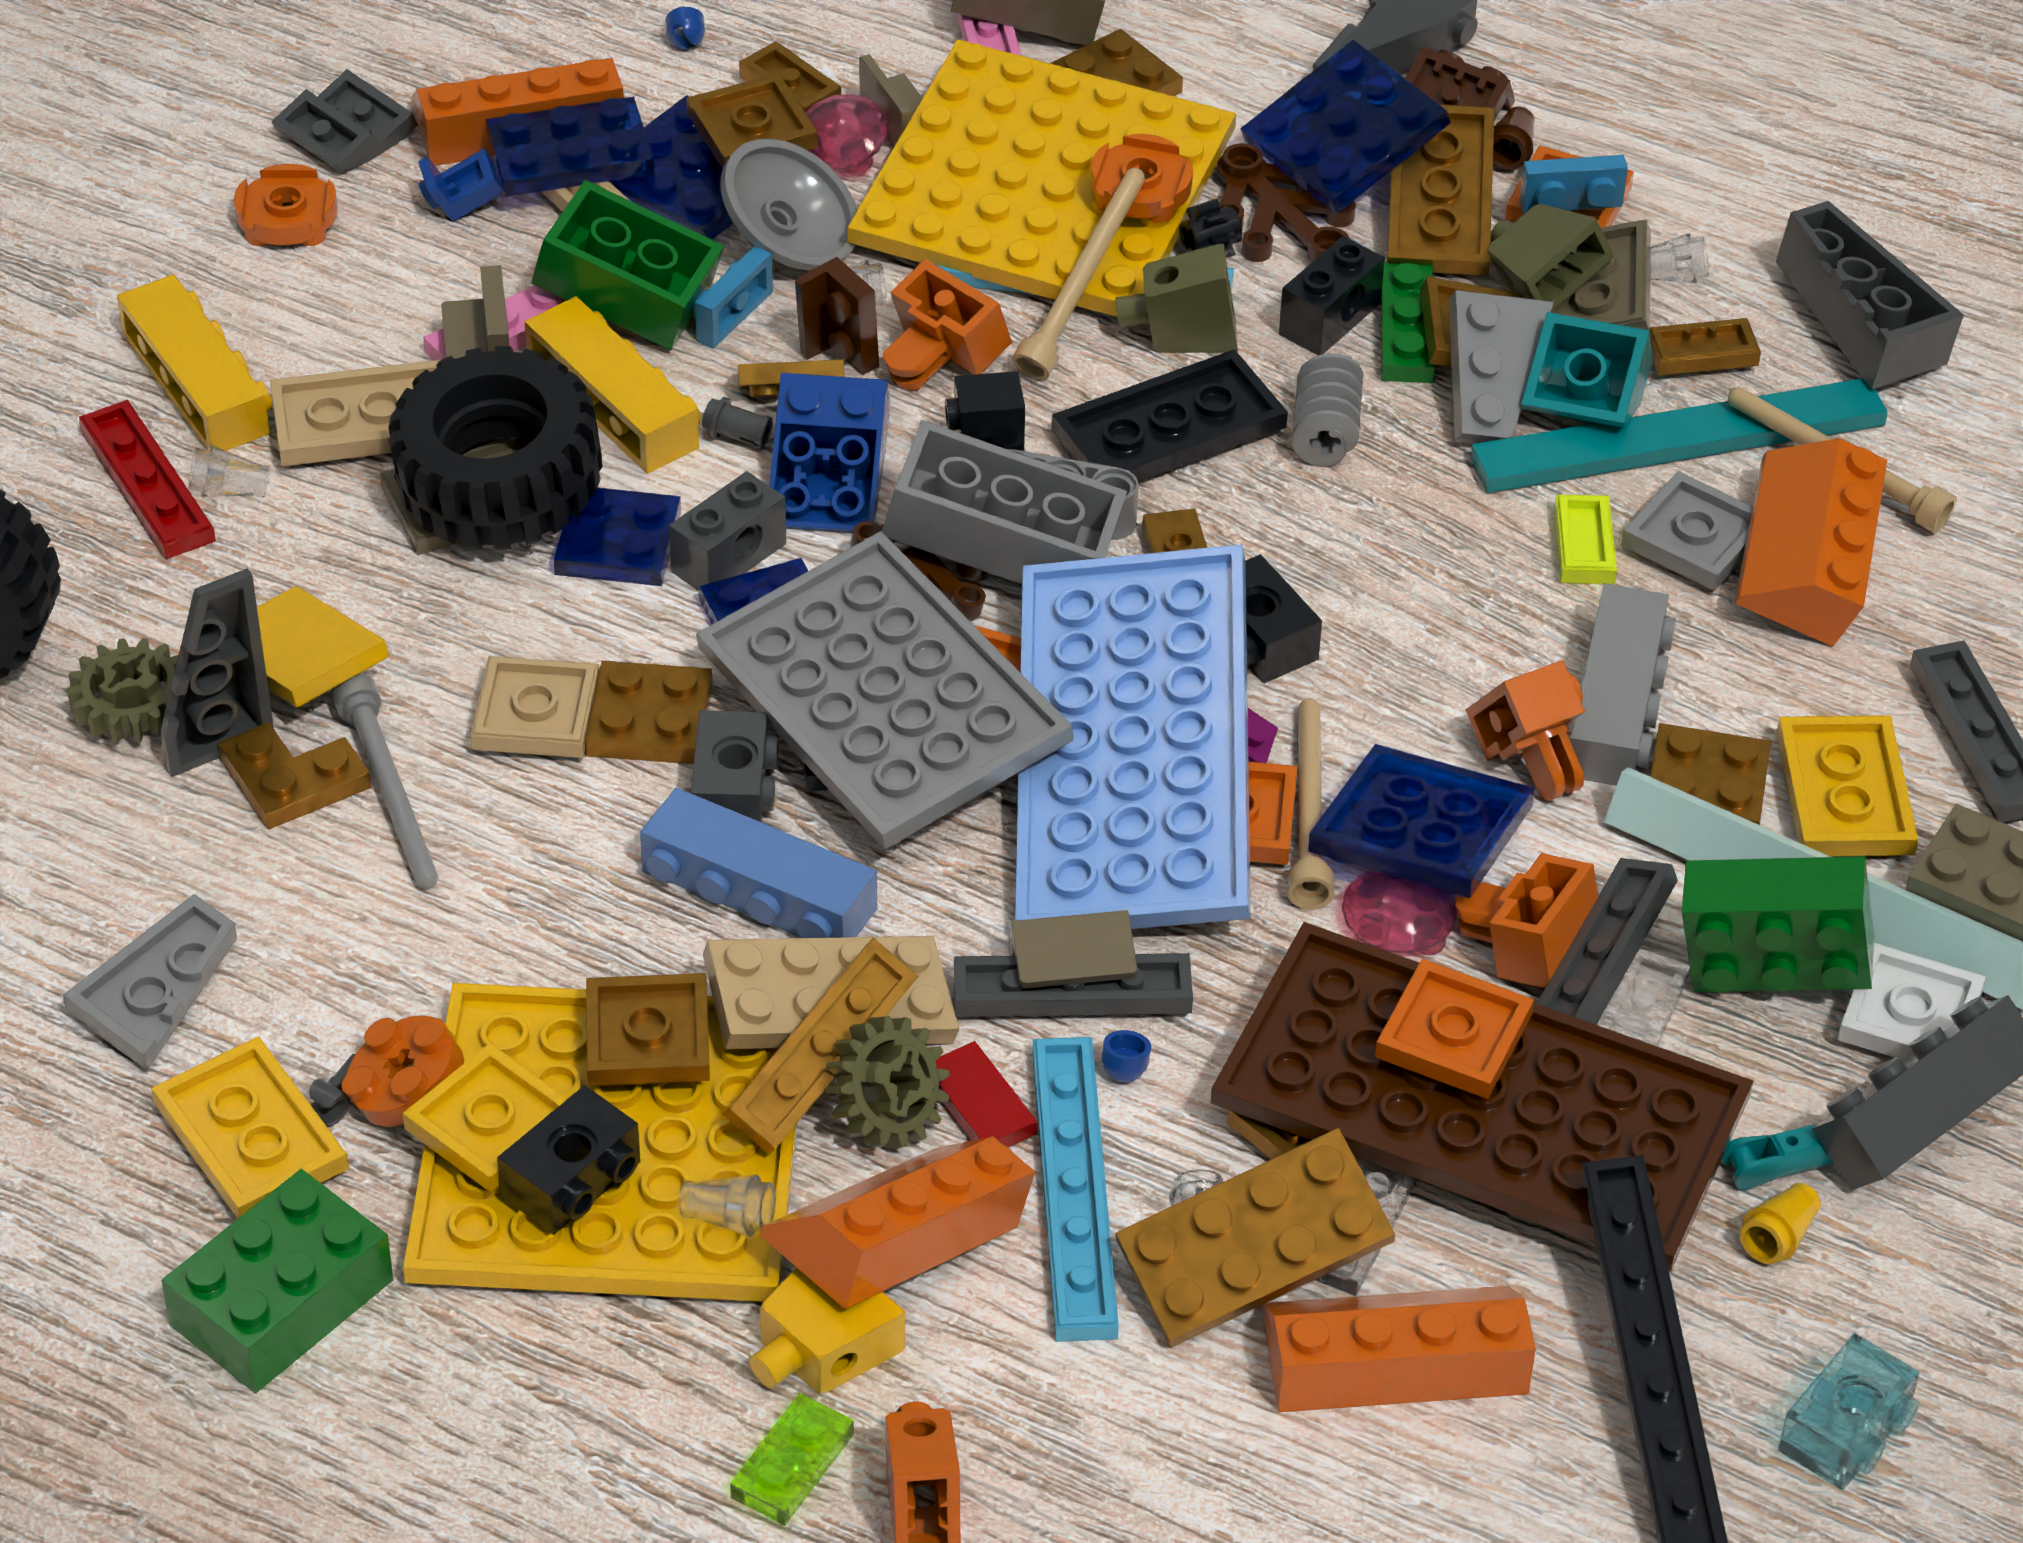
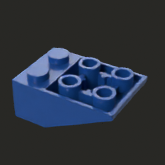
(829, 449)

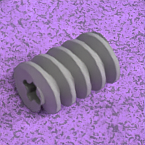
(1327, 409)

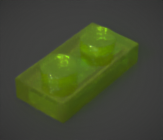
(792, 1459)

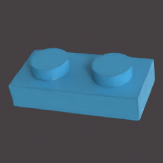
(1574, 183)
(733, 297)

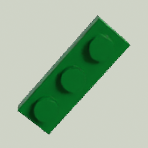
(1402, 324)

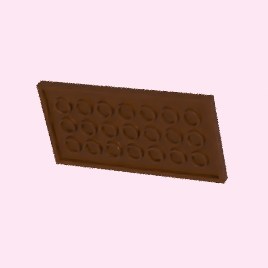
(1560, 1102)

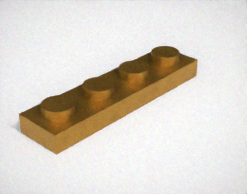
(798, 1068)

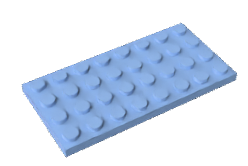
(1157, 779)

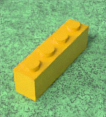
(195, 363)
(628, 395)

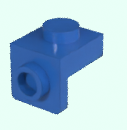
(462, 186)

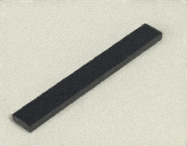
(1652, 1352)

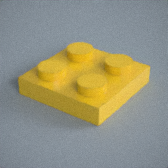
(481, 1113)

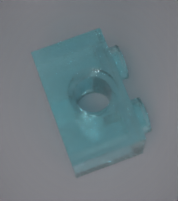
(1850, 1412)

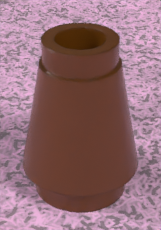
(1513, 138)

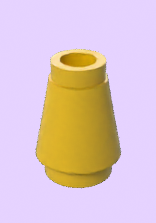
(1779, 1224)

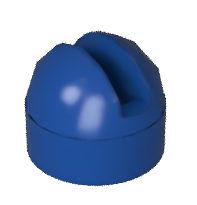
(692, 23)
(1125, 1055)

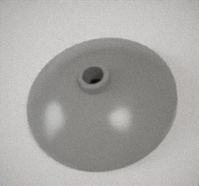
(788, 203)

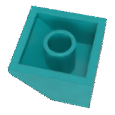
(1588, 370)

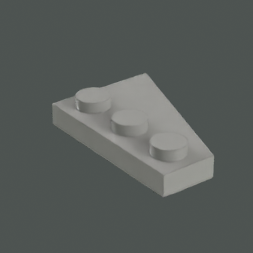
(1491, 361)
(154, 980)

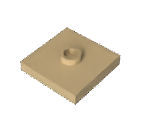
(534, 706)

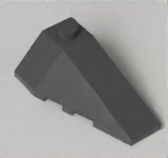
(1400, 28)
(217, 675)

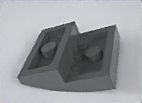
(345, 122)

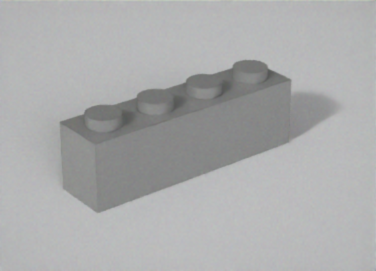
(1619, 682)

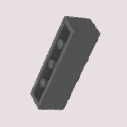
(1924, 1094)

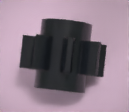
(1210, 226)

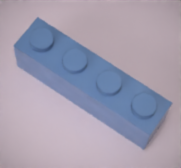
(757, 869)

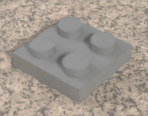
(1691, 530)

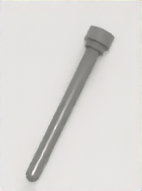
(359, 704)

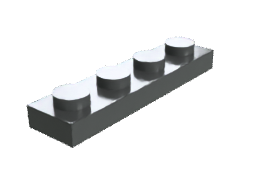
(1975, 723)
(1609, 939)
(992, 989)

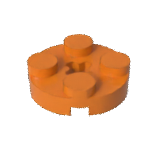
(1168, 173)
(267, 221)
(378, 1075)

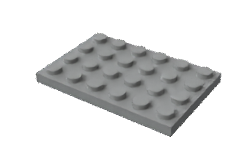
(884, 689)

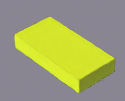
(1585, 539)

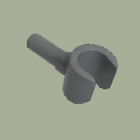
(330, 1101)

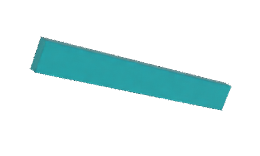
(1669, 436)

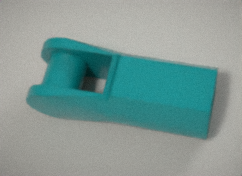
(1774, 1156)

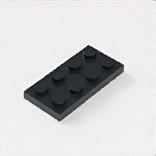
(1172, 418)

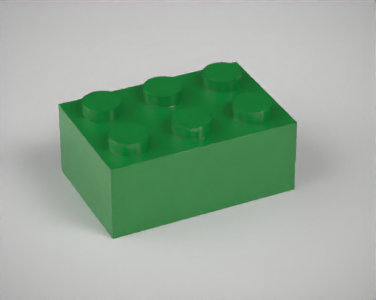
(627, 263)
(1778, 924)
(278, 1280)

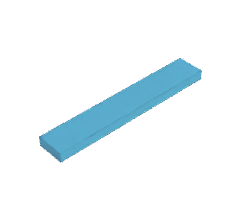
(1074, 1190)

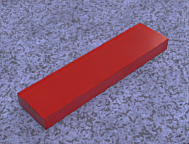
(147, 479)

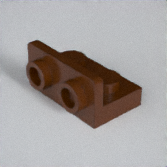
(1457, 83)
(837, 313)

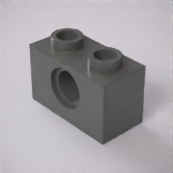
(728, 532)
(734, 761)

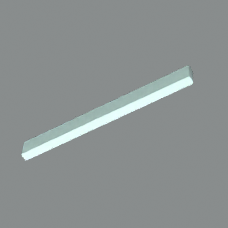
(1899, 917)

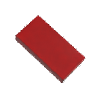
(983, 1098)

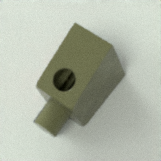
(1548, 252)
(1185, 303)

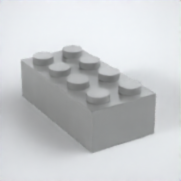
(997, 506)

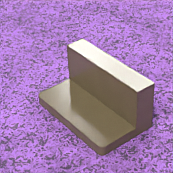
(893, 94)
(477, 321)
(1073, 949)

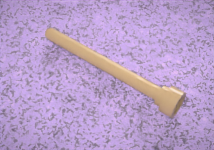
(1037, 354)
(1928, 505)
(1310, 878)

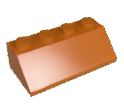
(455, 114)
(1812, 536)
(905, 1219)
(1399, 1348)

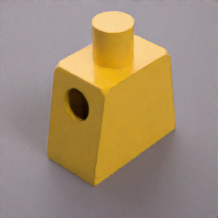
(820, 1339)

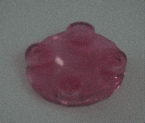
(848, 131)
(1398, 914)

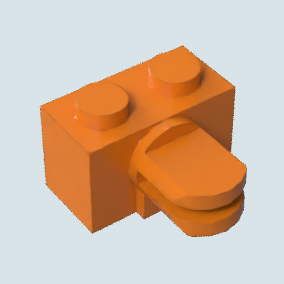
(942, 323)
(1531, 719)
(1531, 917)

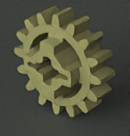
(127, 688)
(892, 1089)

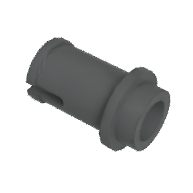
(736, 423)

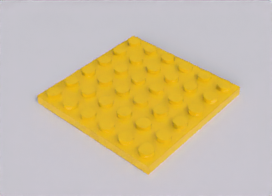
(1002, 174)
(634, 1231)

